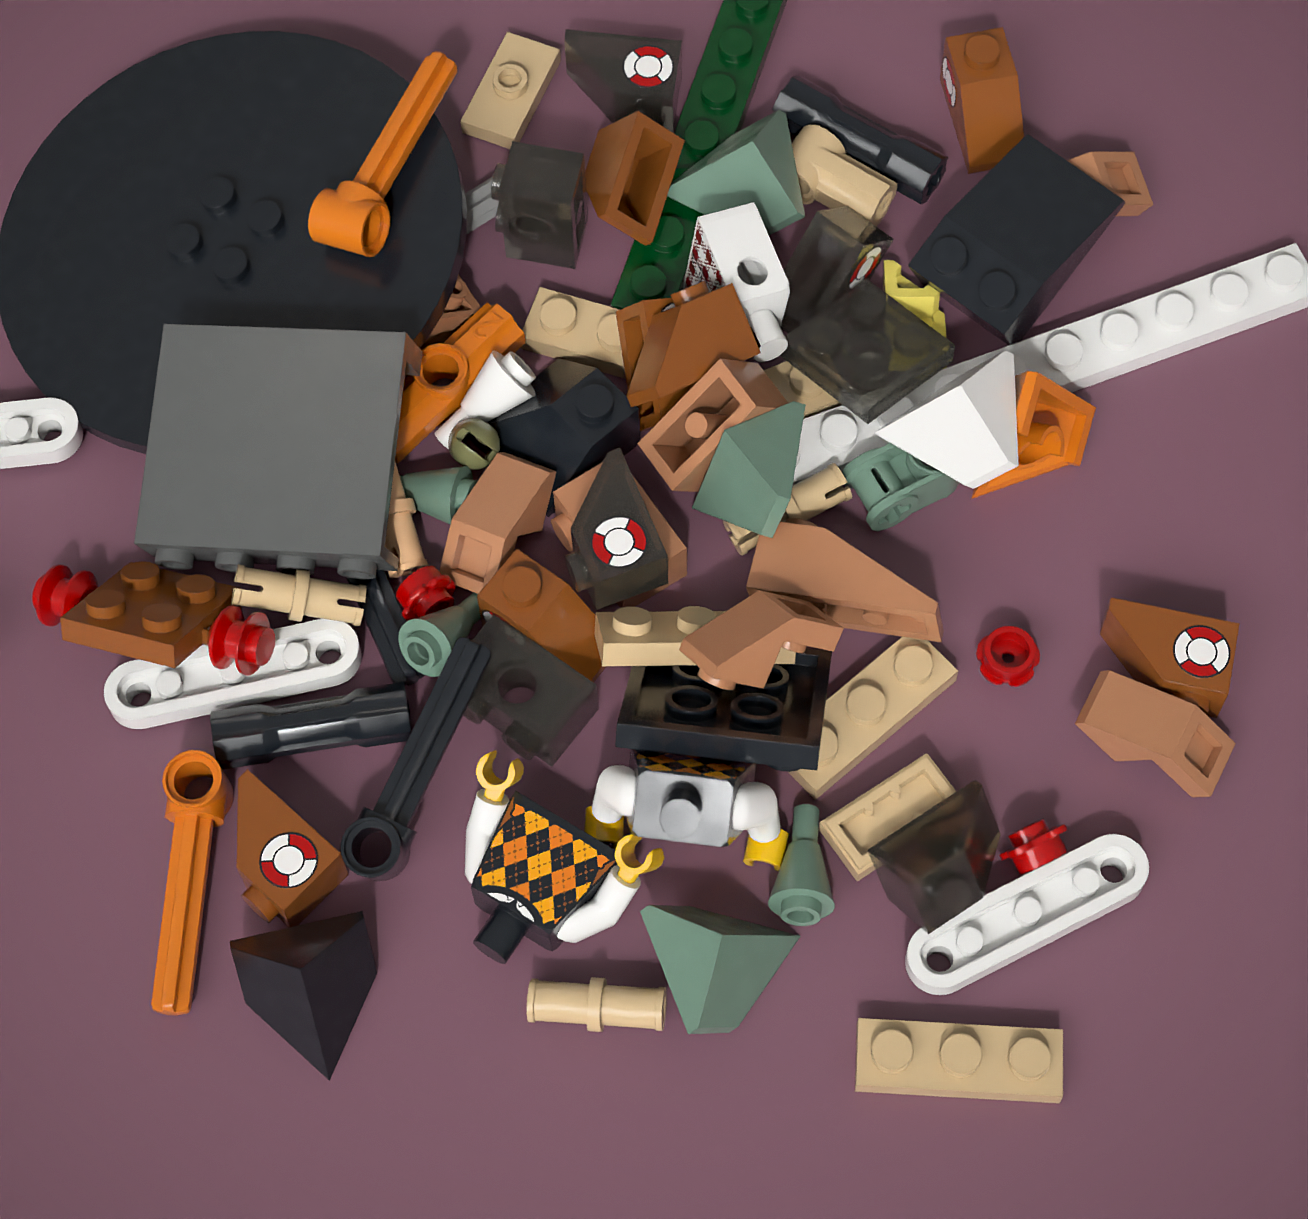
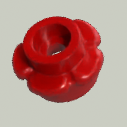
(425, 592)
(1008, 641)

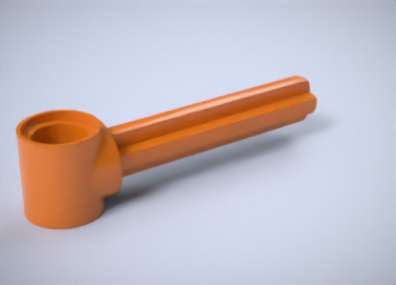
(356, 213)
(186, 875)

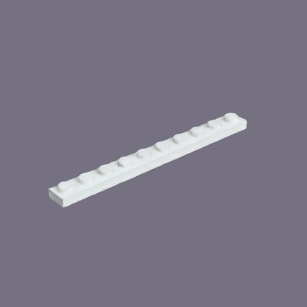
(1097, 345)

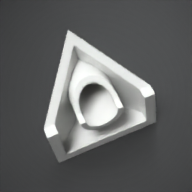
(965, 425)

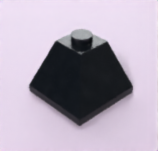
(568, 423)

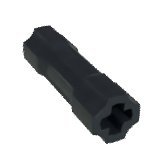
(900, 158)
(263, 732)

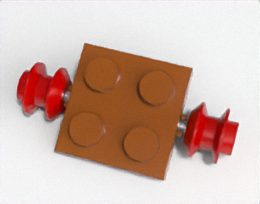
(154, 616)

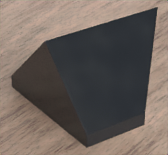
(309, 983)

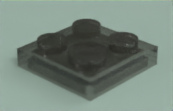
(867, 350)

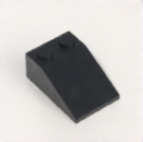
(1015, 239)

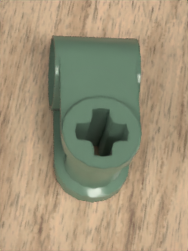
(894, 485)

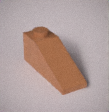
(841, 582)

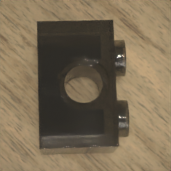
(541, 204)
(555, 713)

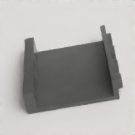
(274, 448)

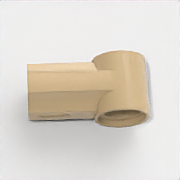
(836, 178)

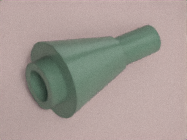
(439, 491)
(430, 638)
(802, 884)

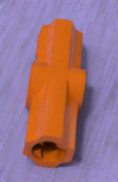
(456, 359)

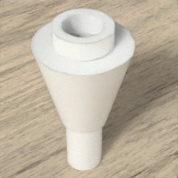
(496, 389)

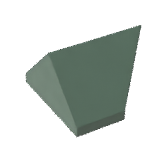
(747, 169)
(754, 471)
(714, 963)

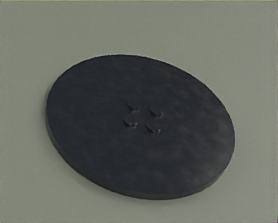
(191, 206)

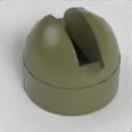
(483, 433)

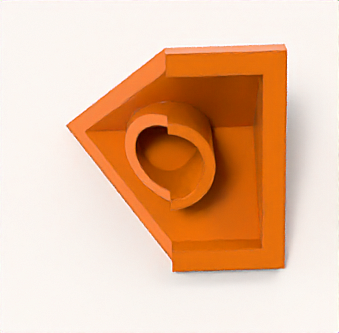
(1049, 430)

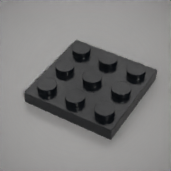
(684, 715)

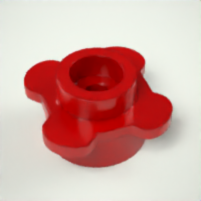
(1035, 846)

